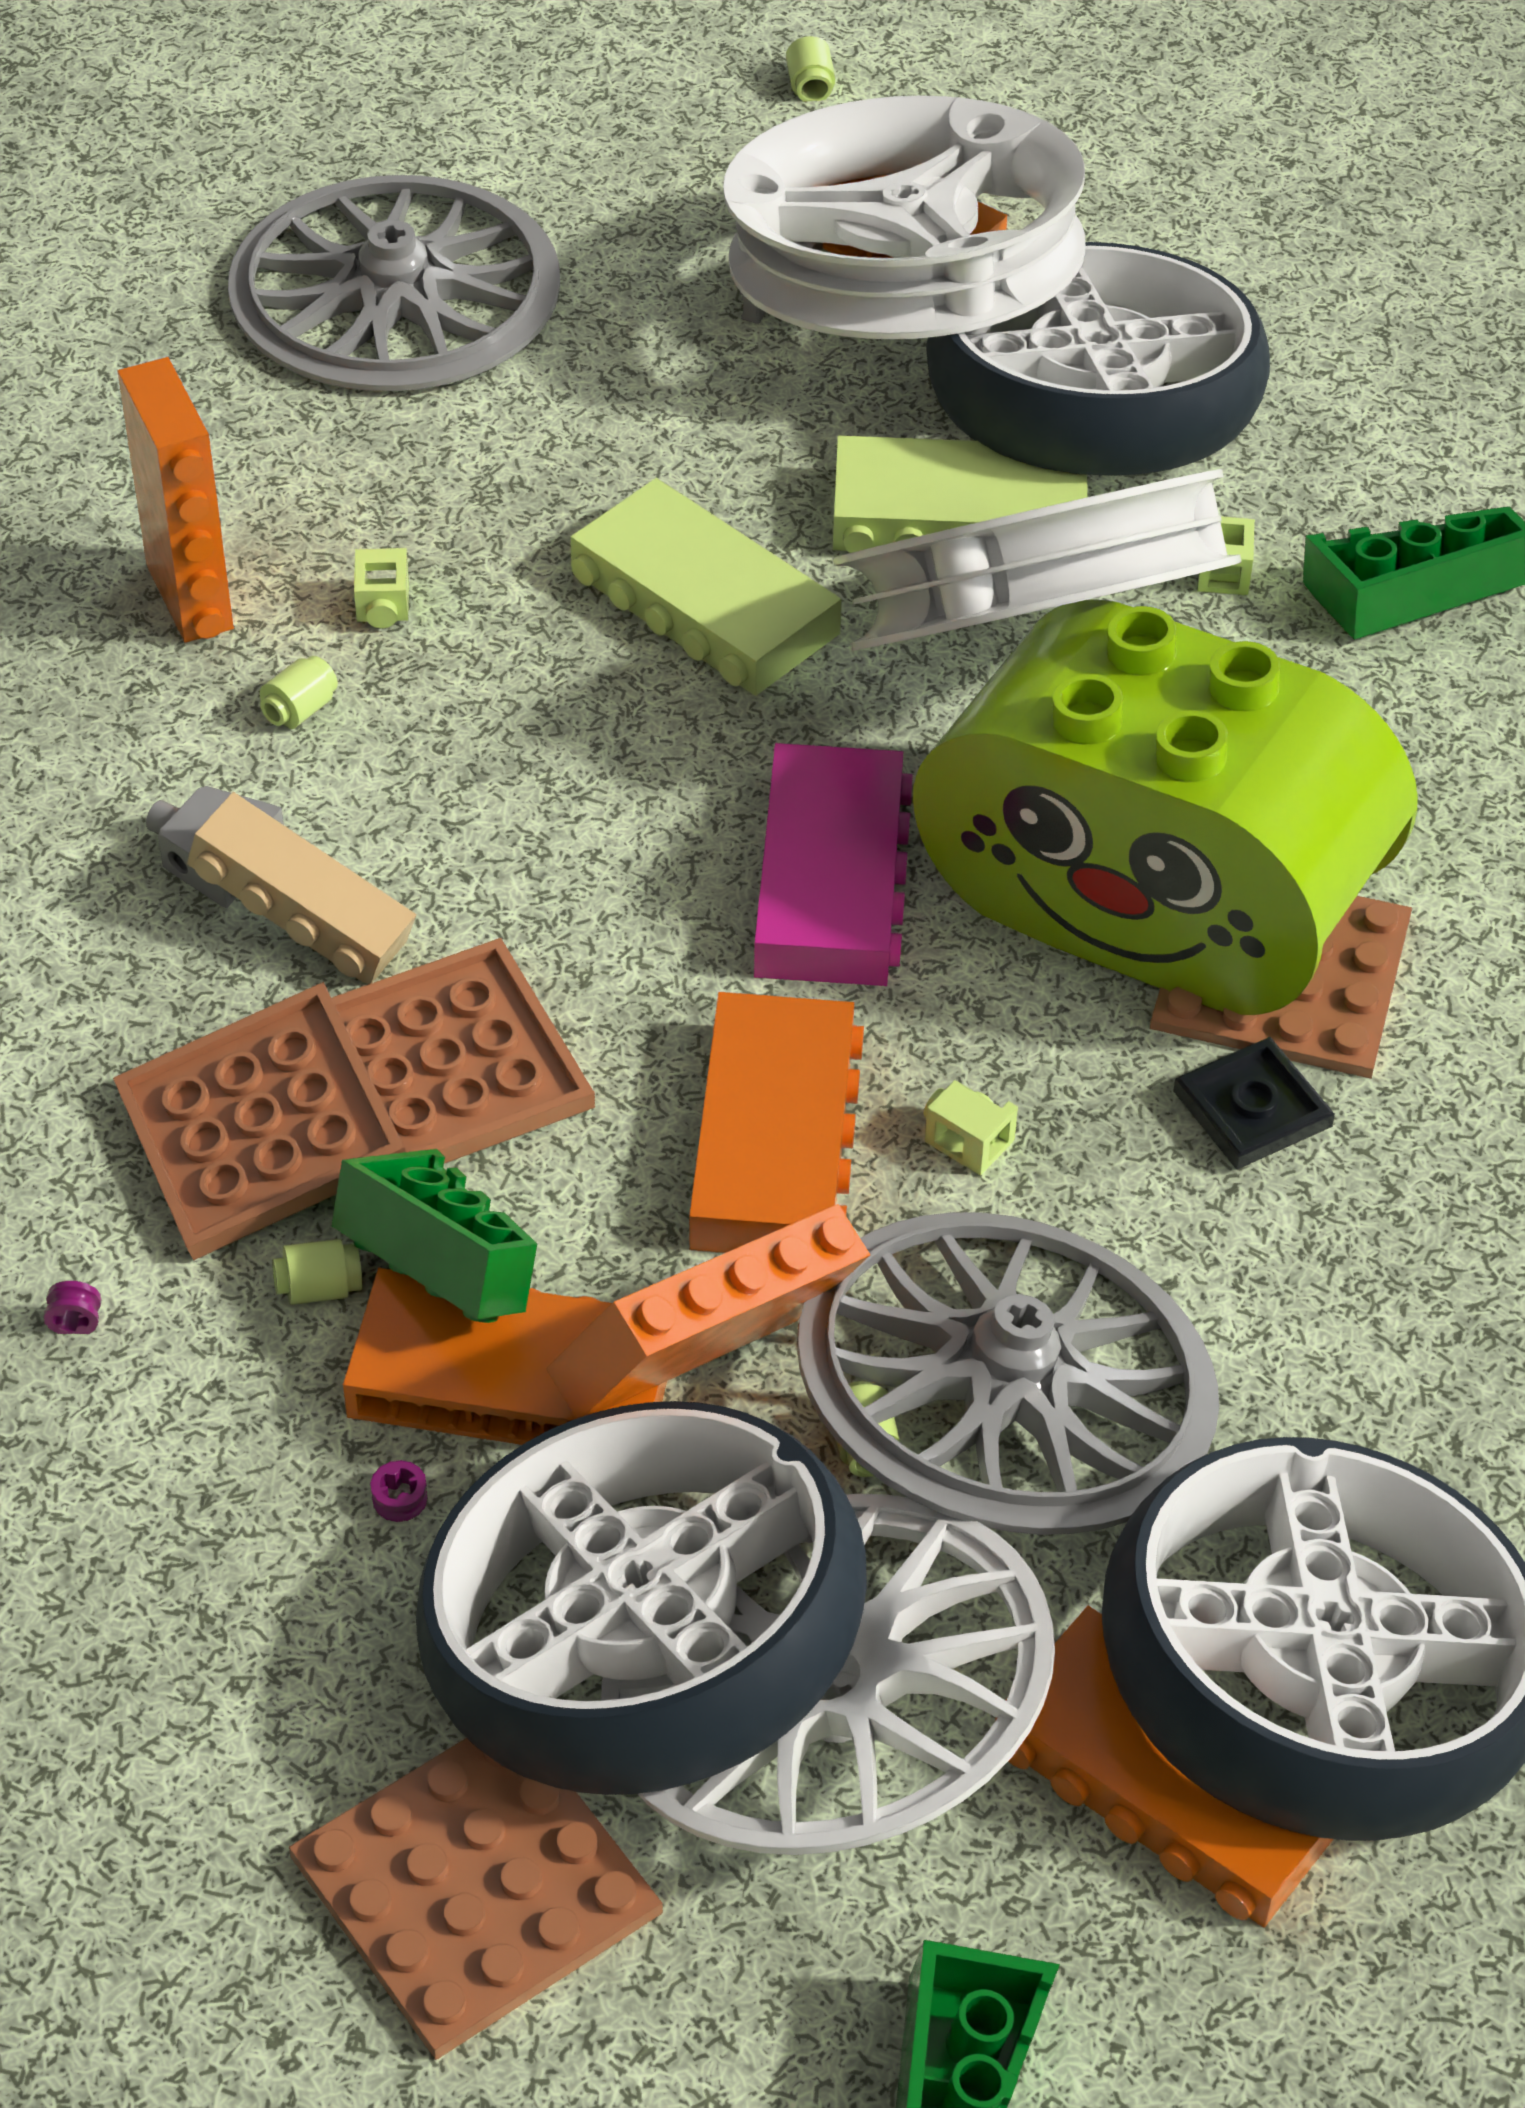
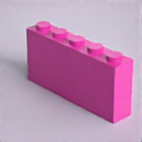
(833, 865)

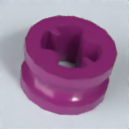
(72, 1308)
(406, 1505)

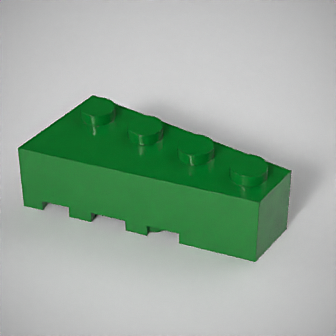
(1414, 571)
(436, 1231)
(966, 2024)

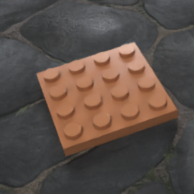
(1337, 1015)
(463, 1052)
(256, 1119)
(472, 1890)

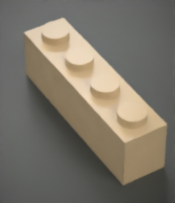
(300, 889)

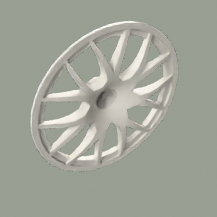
(877, 1675)

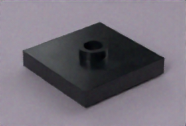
(1253, 1102)

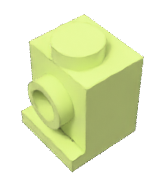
(1236, 578)
(382, 599)
(969, 1126)

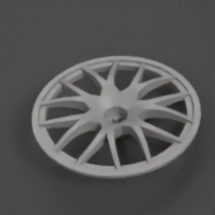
(393, 279)
(1008, 1366)

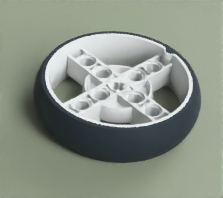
(1087, 369)
(640, 1597)
(1321, 1637)

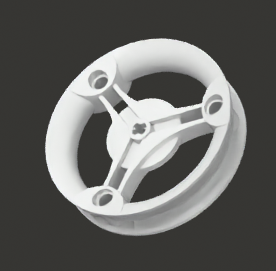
(922, 214)
(1042, 558)

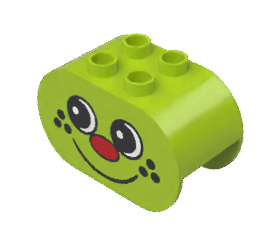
(1166, 803)

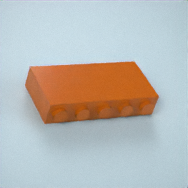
(176, 498)
(773, 1117)
(705, 1311)
(444, 1373)
(1106, 1761)

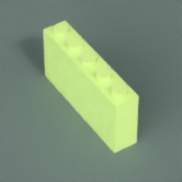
(924, 486)
(705, 586)

